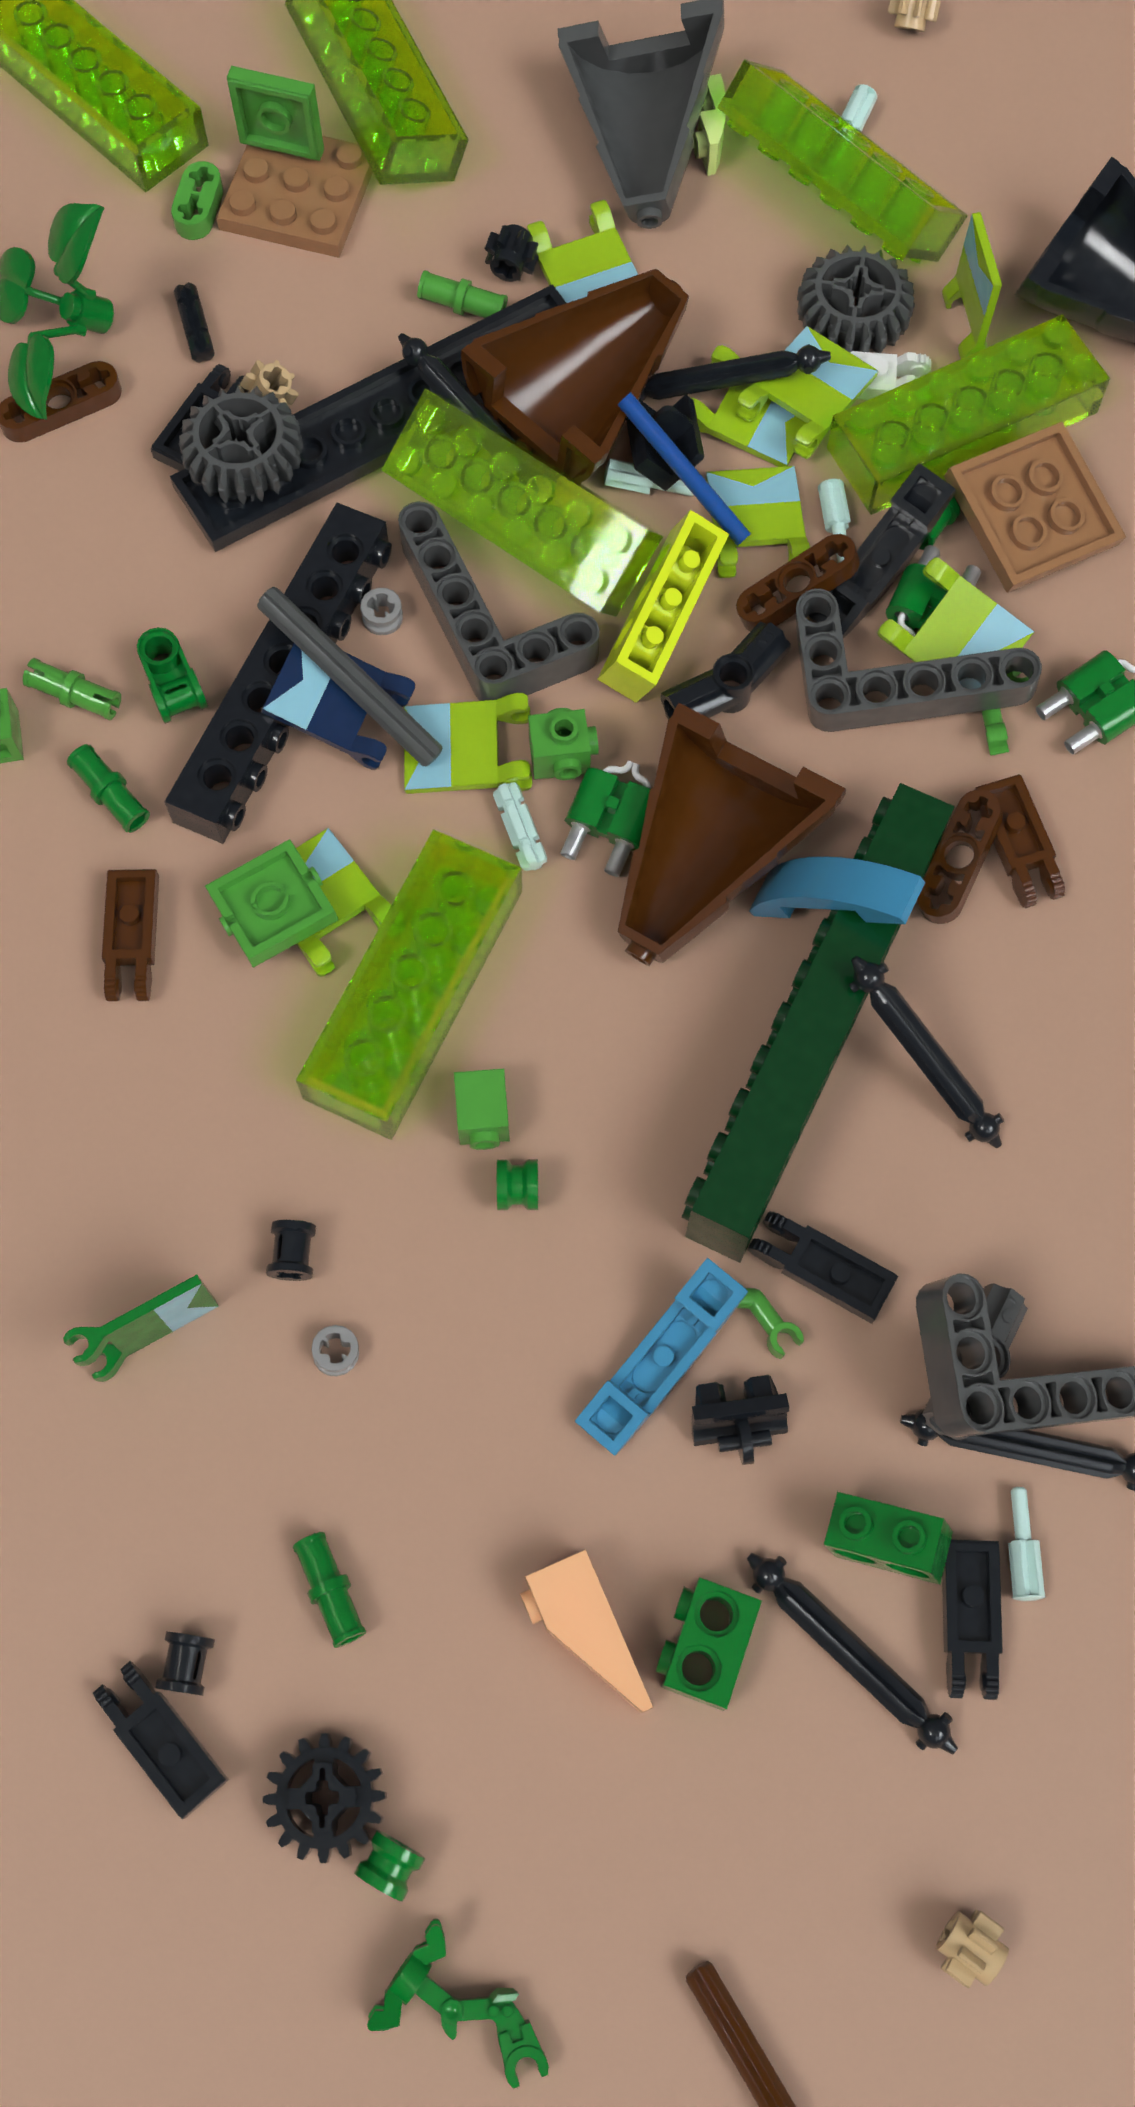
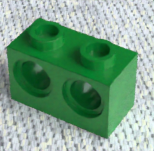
(888, 1537)
(722, 1648)

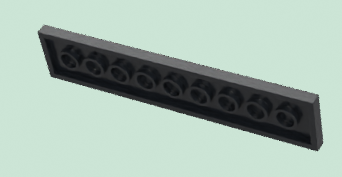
(346, 434)

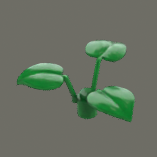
(68, 246)

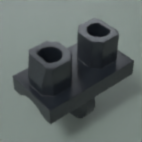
(741, 1422)

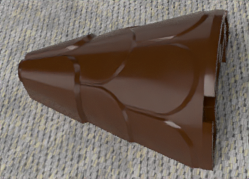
(567, 368)
(711, 833)

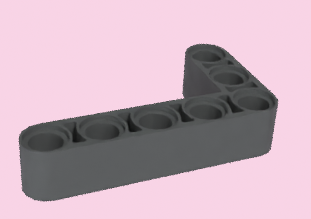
(474, 620)
(898, 680)
(979, 1379)

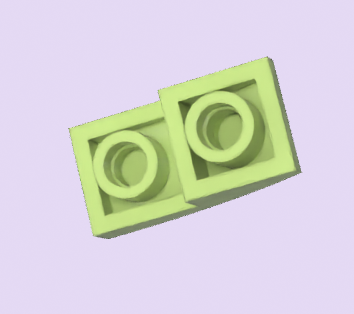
(711, 126)

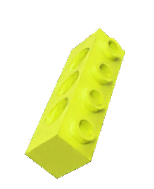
(663, 607)

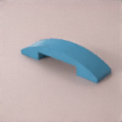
(839, 883)
(662, 1357)

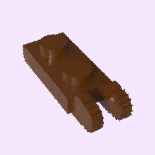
(1023, 841)
(130, 930)

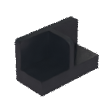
(683, 429)

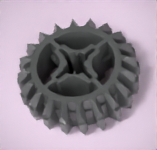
(881, 295)
(241, 432)

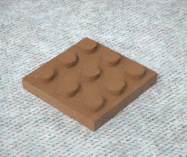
(296, 197)
(1034, 506)

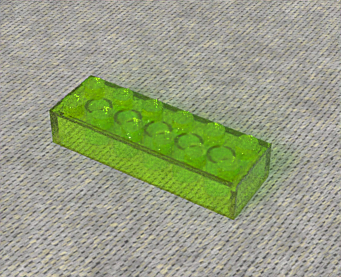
(100, 88)
(383, 88)
(841, 163)
(967, 409)
(521, 503)
(411, 984)

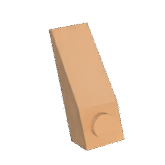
(580, 1618)

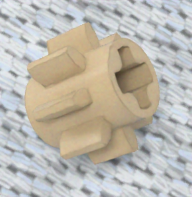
(914, 13)
(271, 379)
(972, 1948)

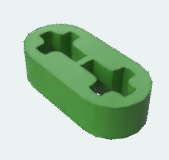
(189, 199)

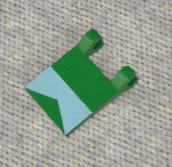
(142, 1326)

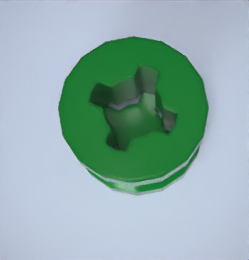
(517, 1184)
(389, 1866)

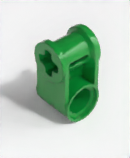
(171, 679)

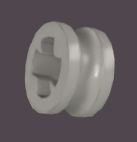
(391, 621)
(323, 1361)

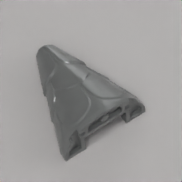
(645, 103)

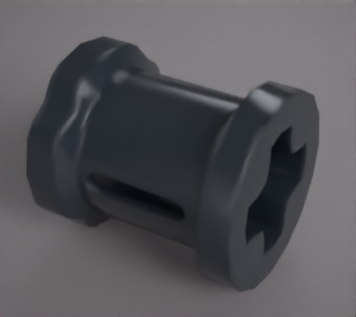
(291, 1250)
(184, 1663)

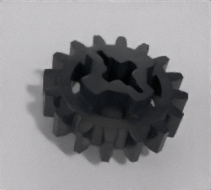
(324, 1826)

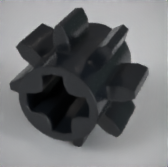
(511, 252)

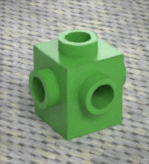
(561, 743)

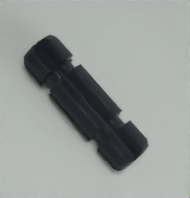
(194, 322)

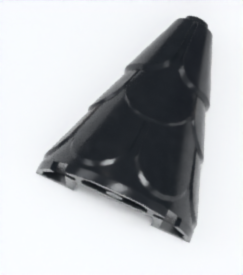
(1091, 259)

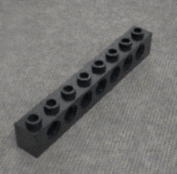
(214, 813)

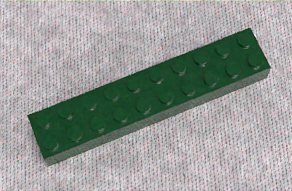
(805, 1040)

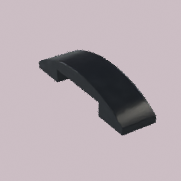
(891, 545)

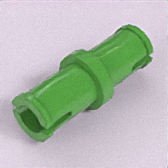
(460, 295)
(72, 689)

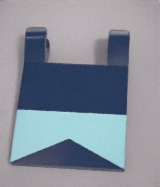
(322, 709)

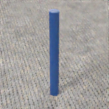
(683, 468)

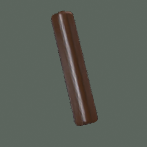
(737, 2037)

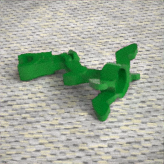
(514, 2033)

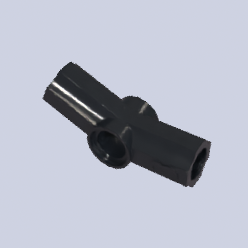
(745, 665)

